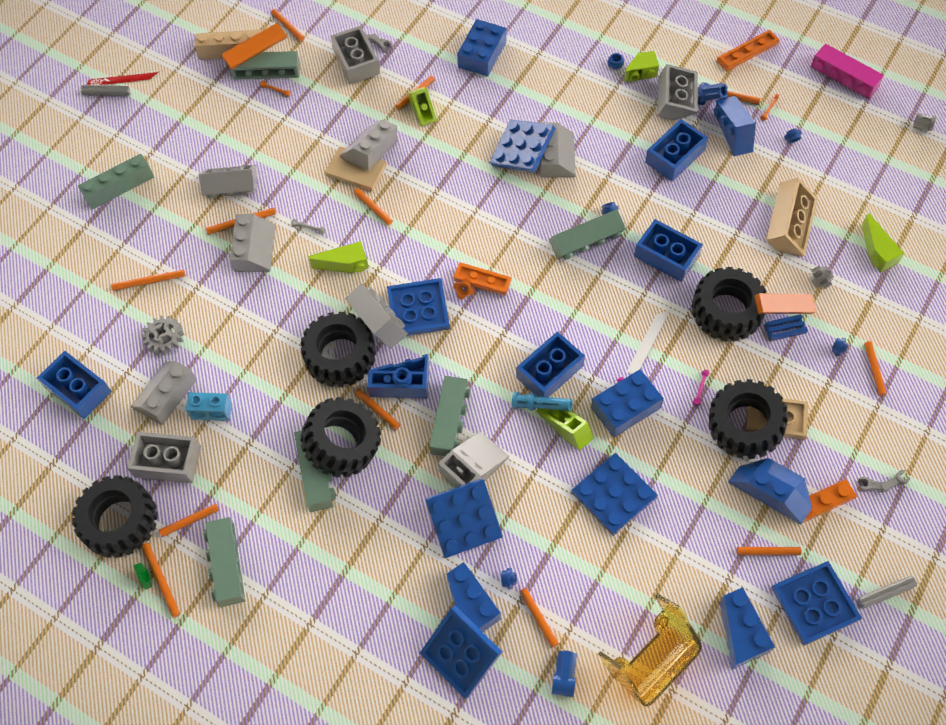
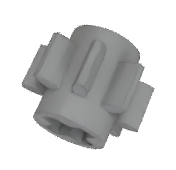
(821, 277)

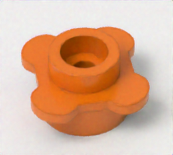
(463, 293)

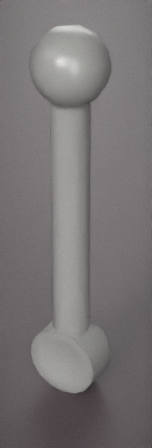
(294, 222)

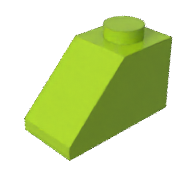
(422, 105)

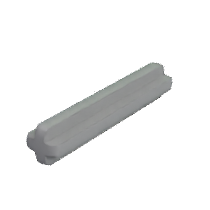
(117, 90)
(887, 592)

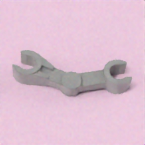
(382, 43)
(883, 486)

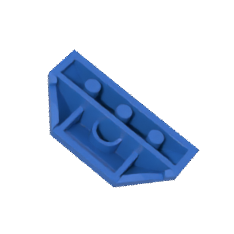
(774, 487)

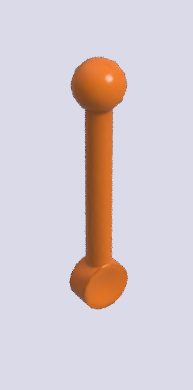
(264, 84)
(764, 116)

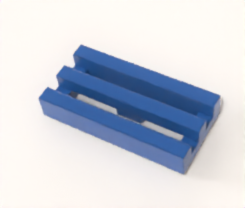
(798, 323)

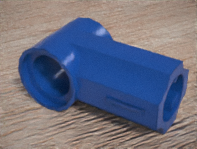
(711, 92)
(564, 678)

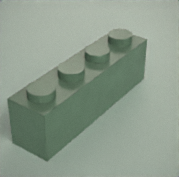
(269, 66)
(116, 181)
(587, 234)
(449, 415)
(315, 483)
(225, 562)

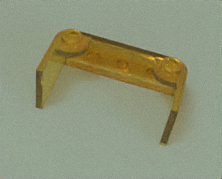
(661, 659)

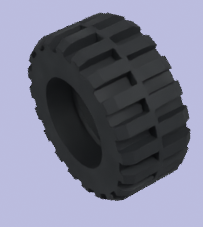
(721, 323)
(334, 328)
(744, 395)
(330, 456)
(98, 499)

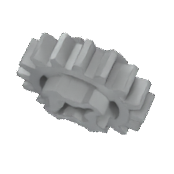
(162, 334)

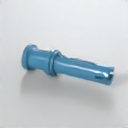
(530, 402)

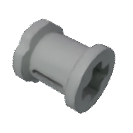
(924, 121)

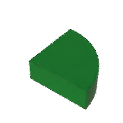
(143, 575)

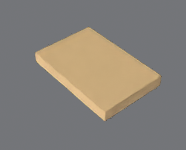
(353, 174)
(796, 422)

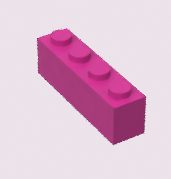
(847, 70)

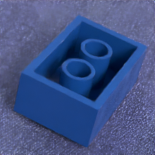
(482, 47)
(676, 150)
(668, 250)
(550, 366)
(74, 384)
(627, 403)

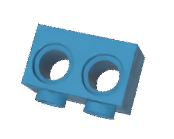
(209, 406)

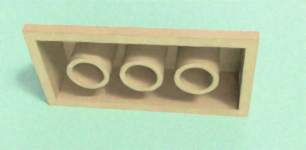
(214, 44)
(792, 217)

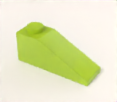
(880, 246)
(344, 259)
(568, 426)

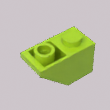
(642, 67)

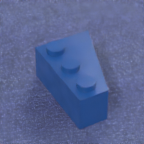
(736, 125)
(381, 383)
(472, 598)
(744, 629)

